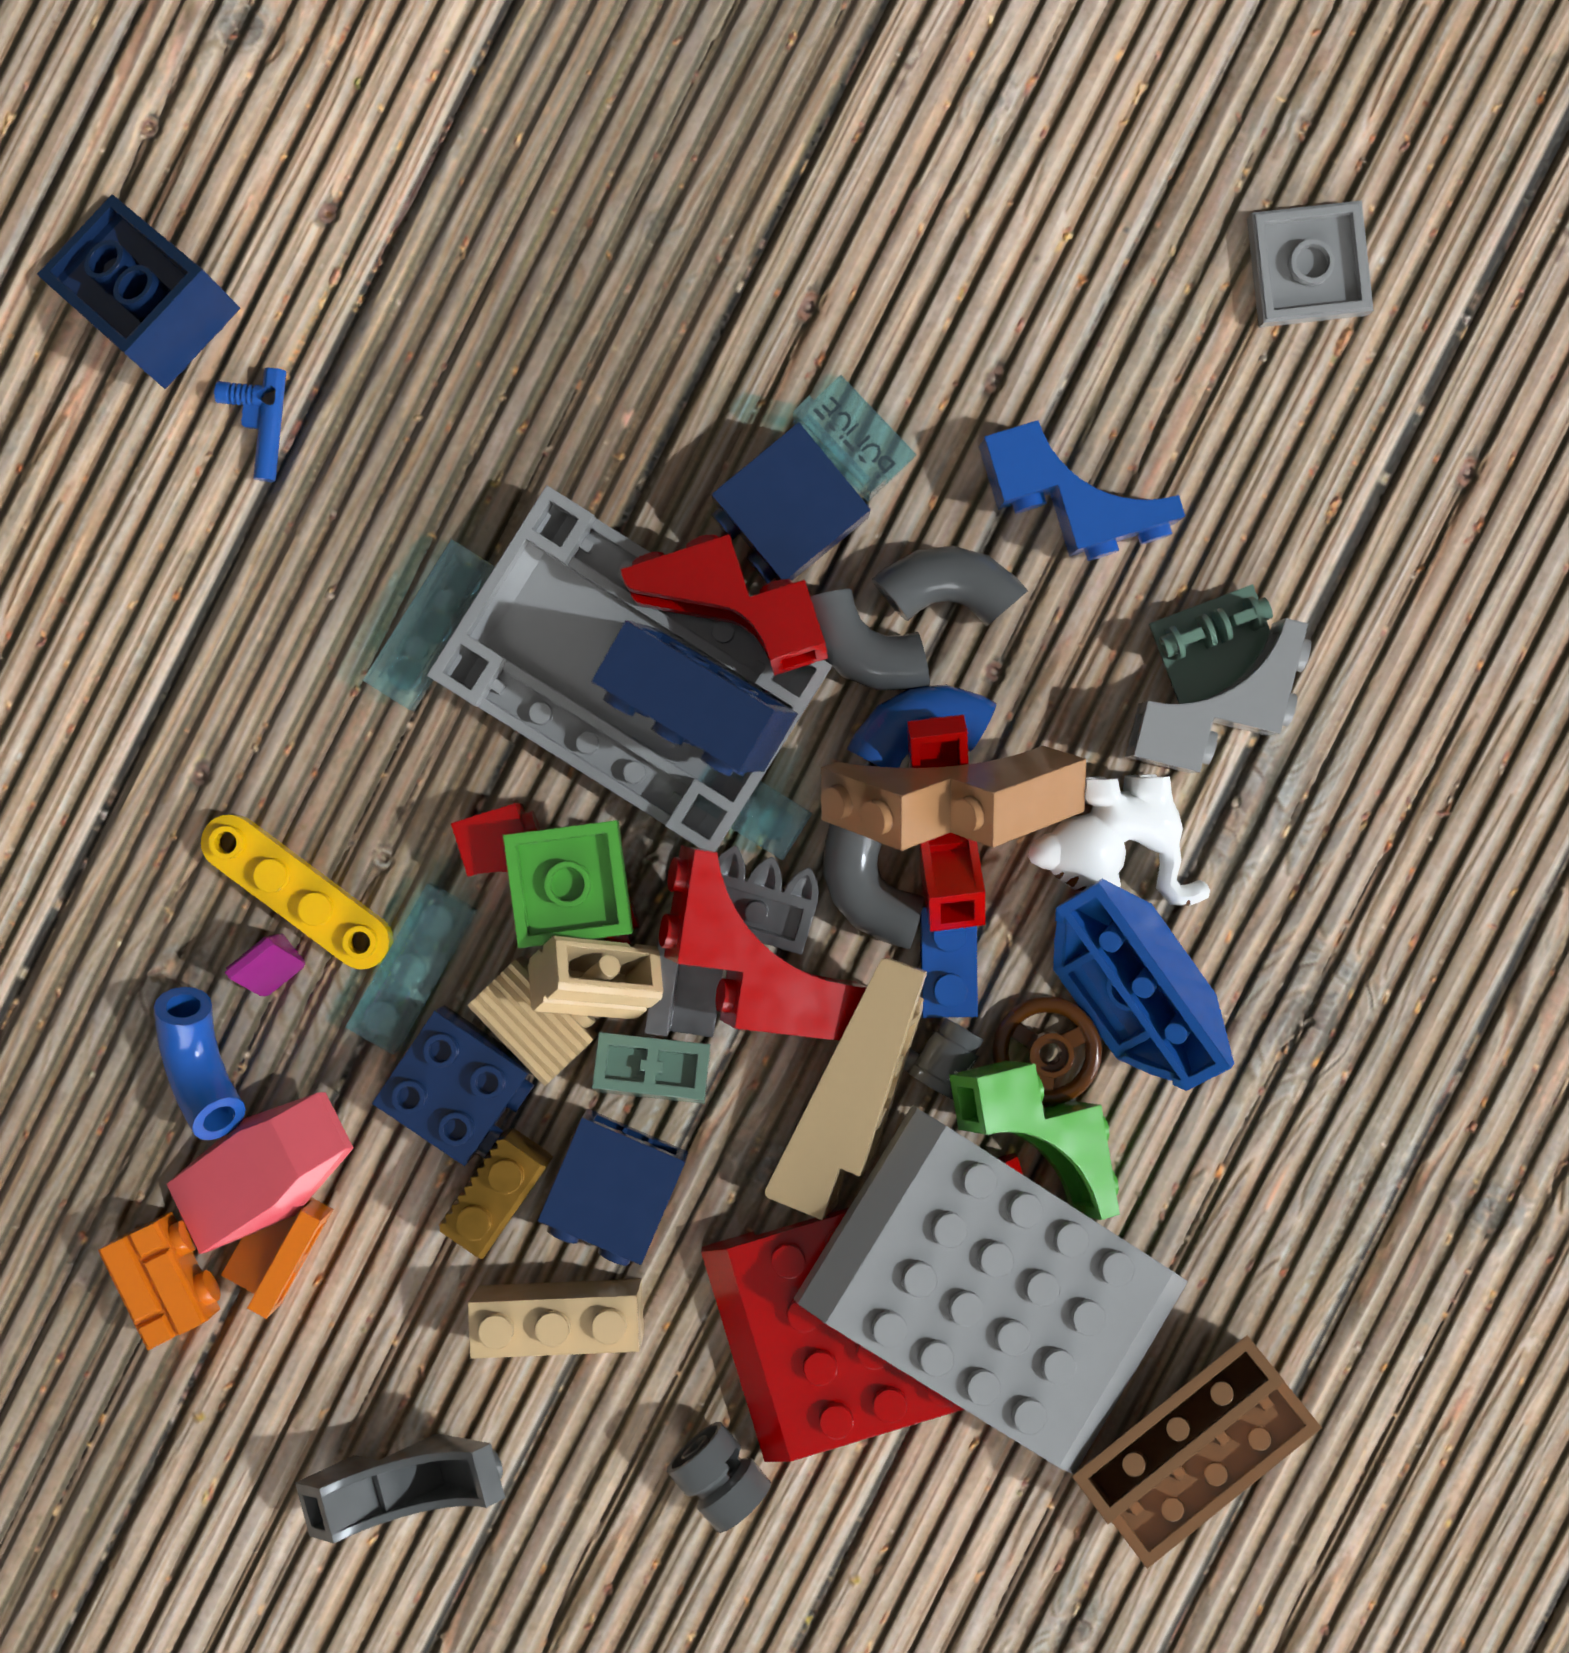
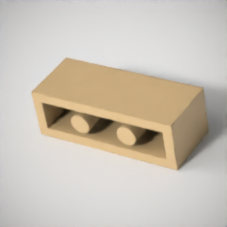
(556, 1318)

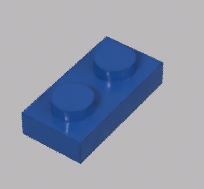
(951, 971)

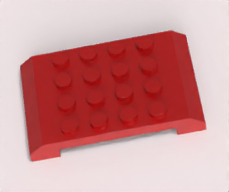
(798, 1375)

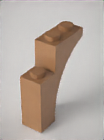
(977, 801)

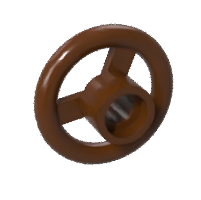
(1084, 1032)

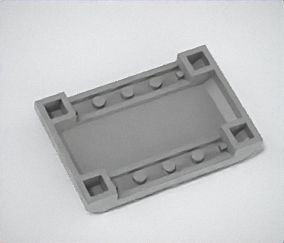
(542, 635)
(990, 1290)

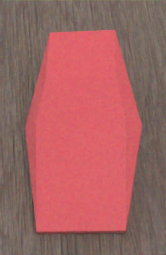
(260, 1171)

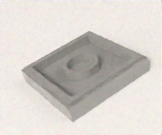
(1310, 264)

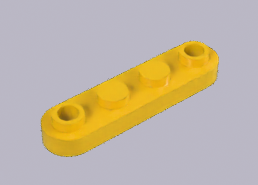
(296, 891)

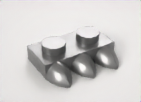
(771, 913)

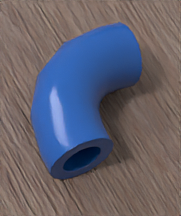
(885, 732)
(194, 1063)

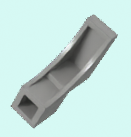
(1257, 702)

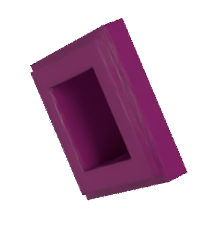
(266, 965)

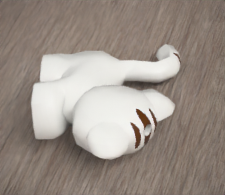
(1093, 844)

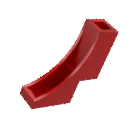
(759, 986)

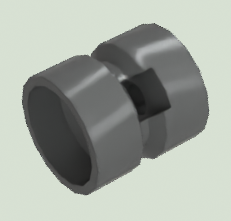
(721, 1479)

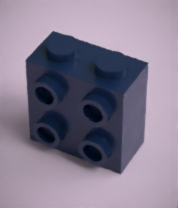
(789, 506)
(455, 1086)
(612, 1188)

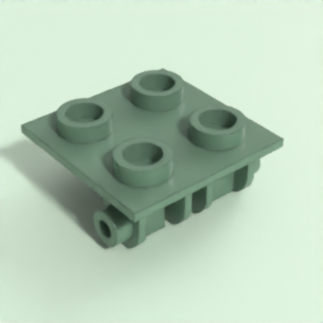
(1212, 643)

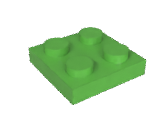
(568, 883)

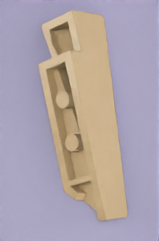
(853, 1096)

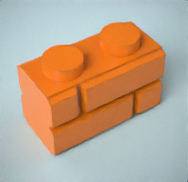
(161, 1279)

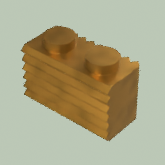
(495, 1192)

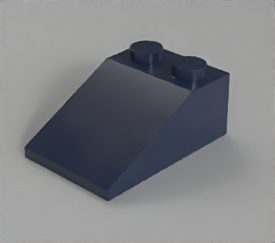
(139, 291)

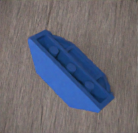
(1139, 986)

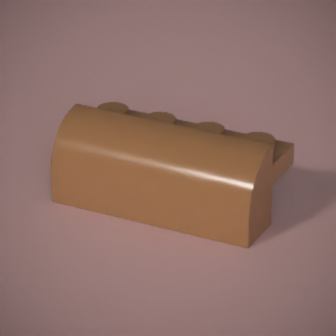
(1197, 1451)

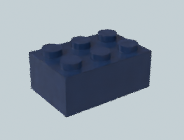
(692, 700)

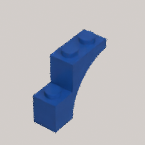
(1026, 469)

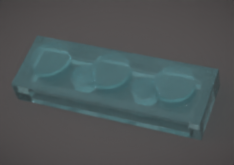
(428, 625)
(411, 968)

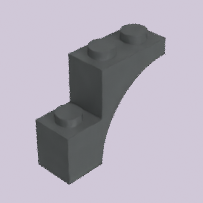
(417, 1479)

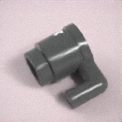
(945, 1053)

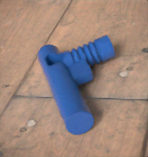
(259, 416)

